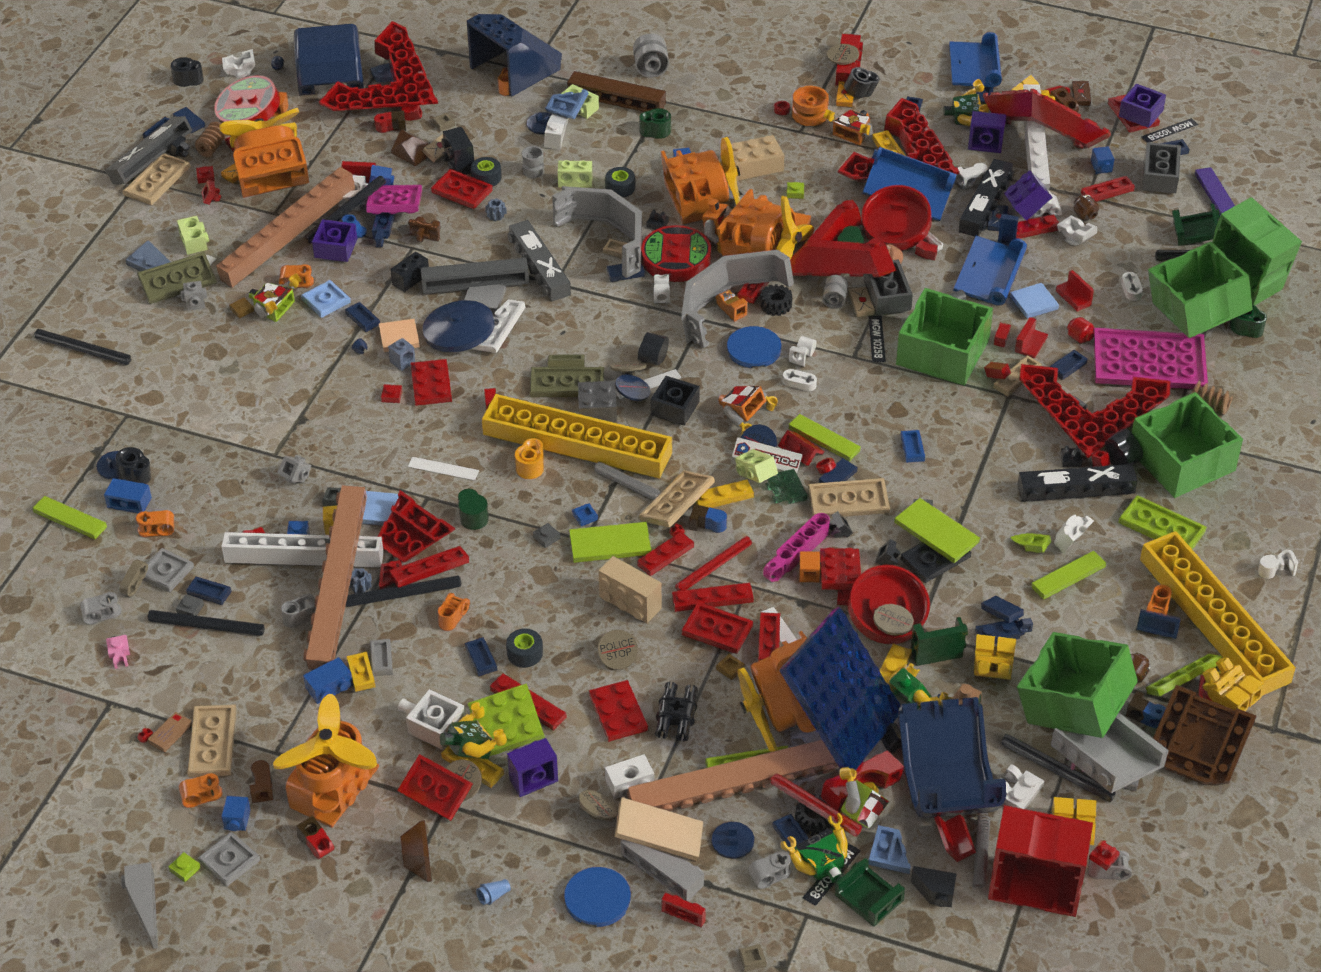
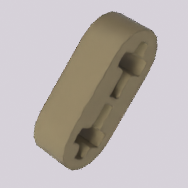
(133, 577)

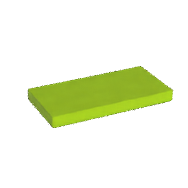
(1158, 521)
(937, 530)
(610, 541)

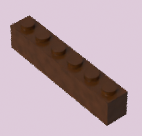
(619, 92)

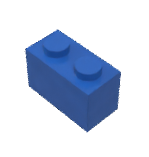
(127, 496)
(328, 679)

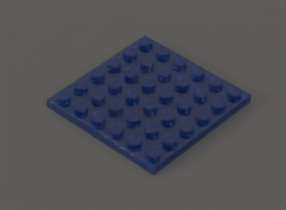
(841, 690)

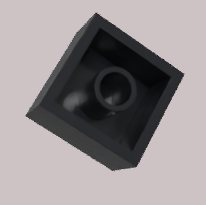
(458, 150)
(675, 400)

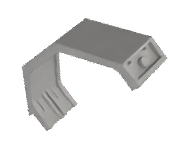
(603, 206)
(727, 273)

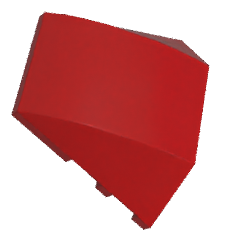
(411, 529)

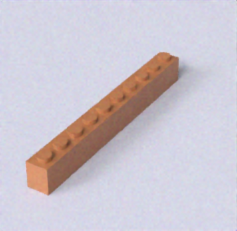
(285, 227)
(336, 577)
(734, 777)

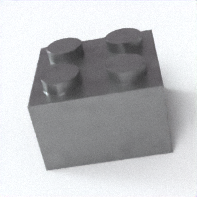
(598, 400)

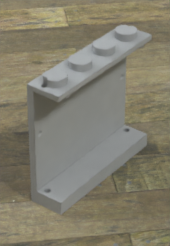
(1117, 758)

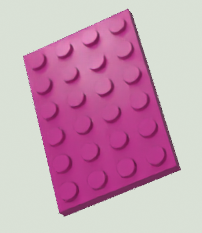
(1149, 354)

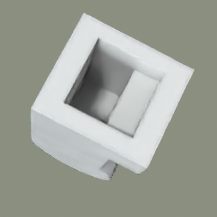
(971, 176)

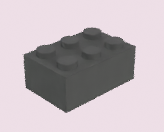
(1161, 167)
(889, 292)

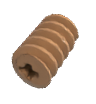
(209, 140)
(1213, 398)

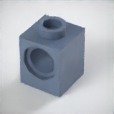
(401, 354)

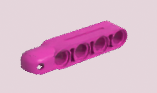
(805, 539)

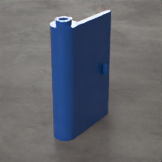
(976, 61)
(896, 169)
(993, 269)

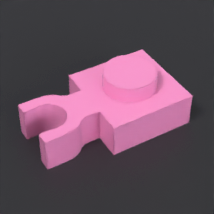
(118, 649)

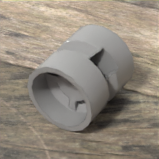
(533, 161)
(835, 291)

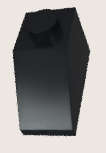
(934, 885)

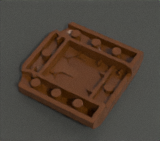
(1202, 737)

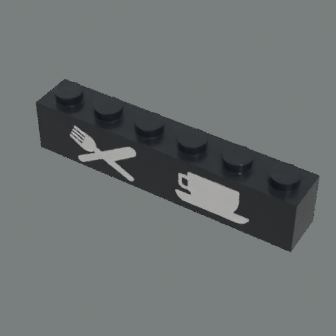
(986, 198)
(1077, 482)

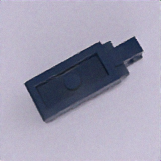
(382, 227)
(1004, 629)

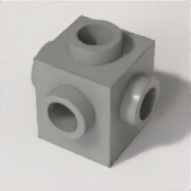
(191, 292)
(294, 469)

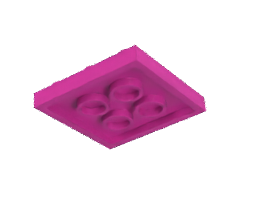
(395, 199)

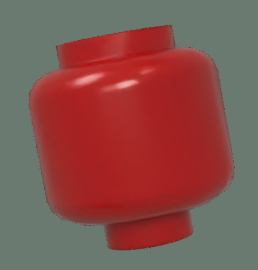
(1080, 330)

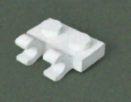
(1025, 787)

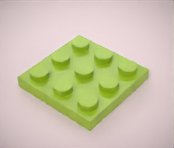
(512, 712)

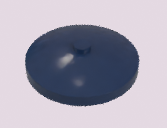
(458, 326)

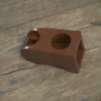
(1065, 98)
(262, 789)

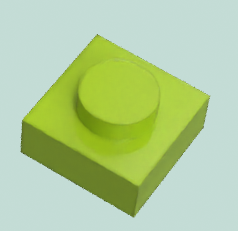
(795, 190)
(184, 867)

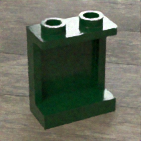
(1195, 227)
(938, 644)
(868, 892)

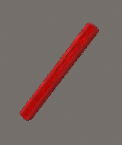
(714, 564)
(815, 804)

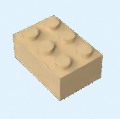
(758, 157)
(630, 589)

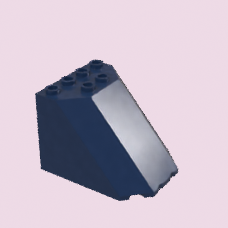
(527, 55)

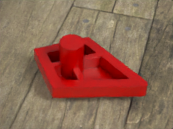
(385, 579)

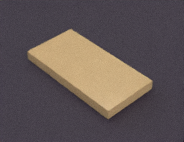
(156, 179)
(849, 497)
(676, 498)
(212, 740)
(659, 829)

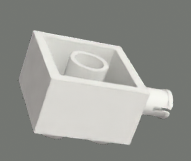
(431, 716)

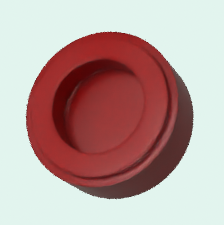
(782, 108)
(825, 465)

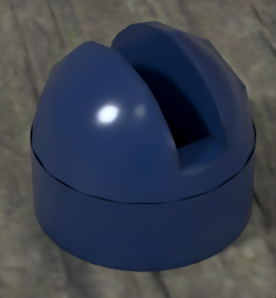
(277, 62)
(359, 346)

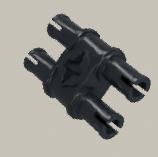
(676, 711)

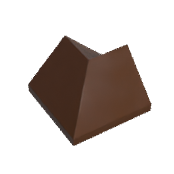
(409, 148)
(416, 851)

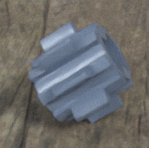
(495, 209)
(360, 580)

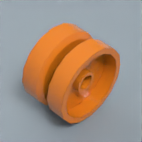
(809, 105)

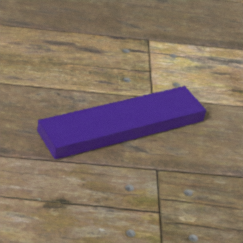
(1214, 189)

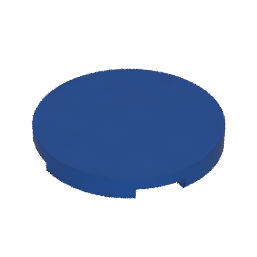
(754, 346)
(597, 896)

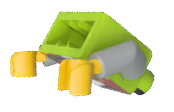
(274, 299)
(863, 800)

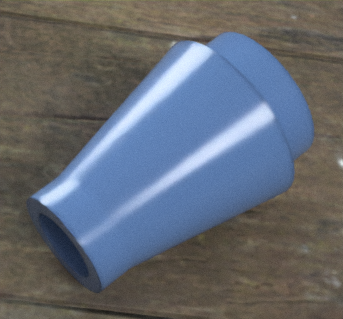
(490, 892)

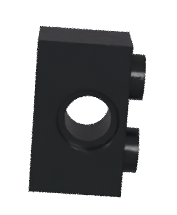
(408, 271)

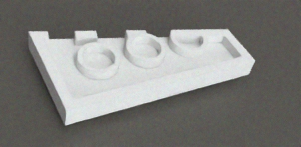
(504, 321)

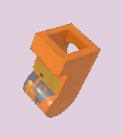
(730, 304)

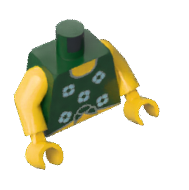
(964, 105)
(469, 737)

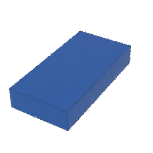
(912, 446)

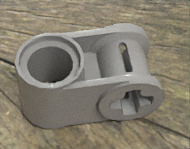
(98, 608)
(298, 610)
(1120, 865)
(769, 871)

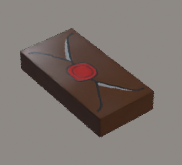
(1081, 93)

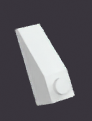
(555, 131)

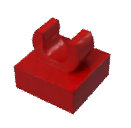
(210, 192)
(1104, 855)

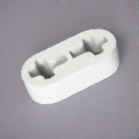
(1135, 285)
(799, 380)

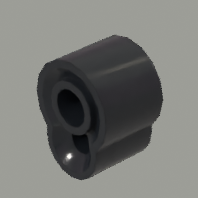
(186, 72)
(861, 82)
(653, 349)
(1123, 448)
(133, 465)

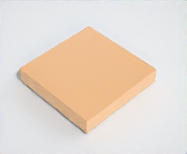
(395, 330)

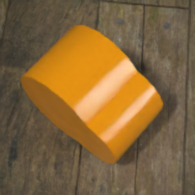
(530, 459)

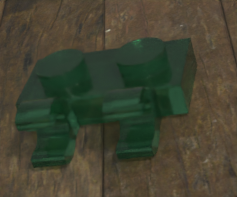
(791, 487)

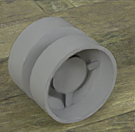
(651, 55)

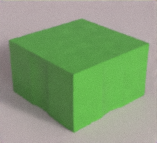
(1258, 246)
(1200, 289)
(944, 336)
(1186, 444)
(1077, 684)

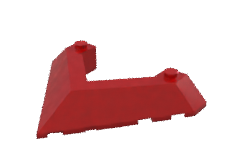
(409, 78)
(1033, 106)
(915, 136)
(827, 257)
(1087, 428)

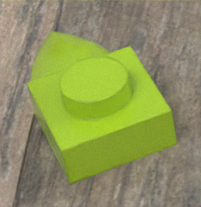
(1033, 542)

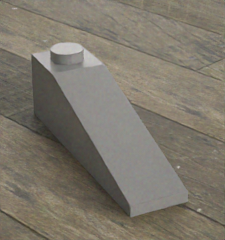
(670, 871)
(141, 891)

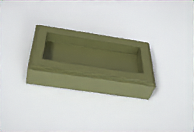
(566, 360)

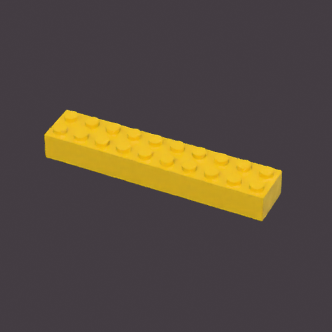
(578, 435)
(1216, 611)

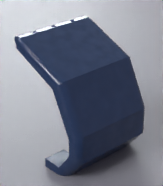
(327, 56)
(948, 759)

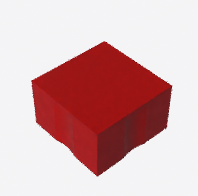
(1040, 860)

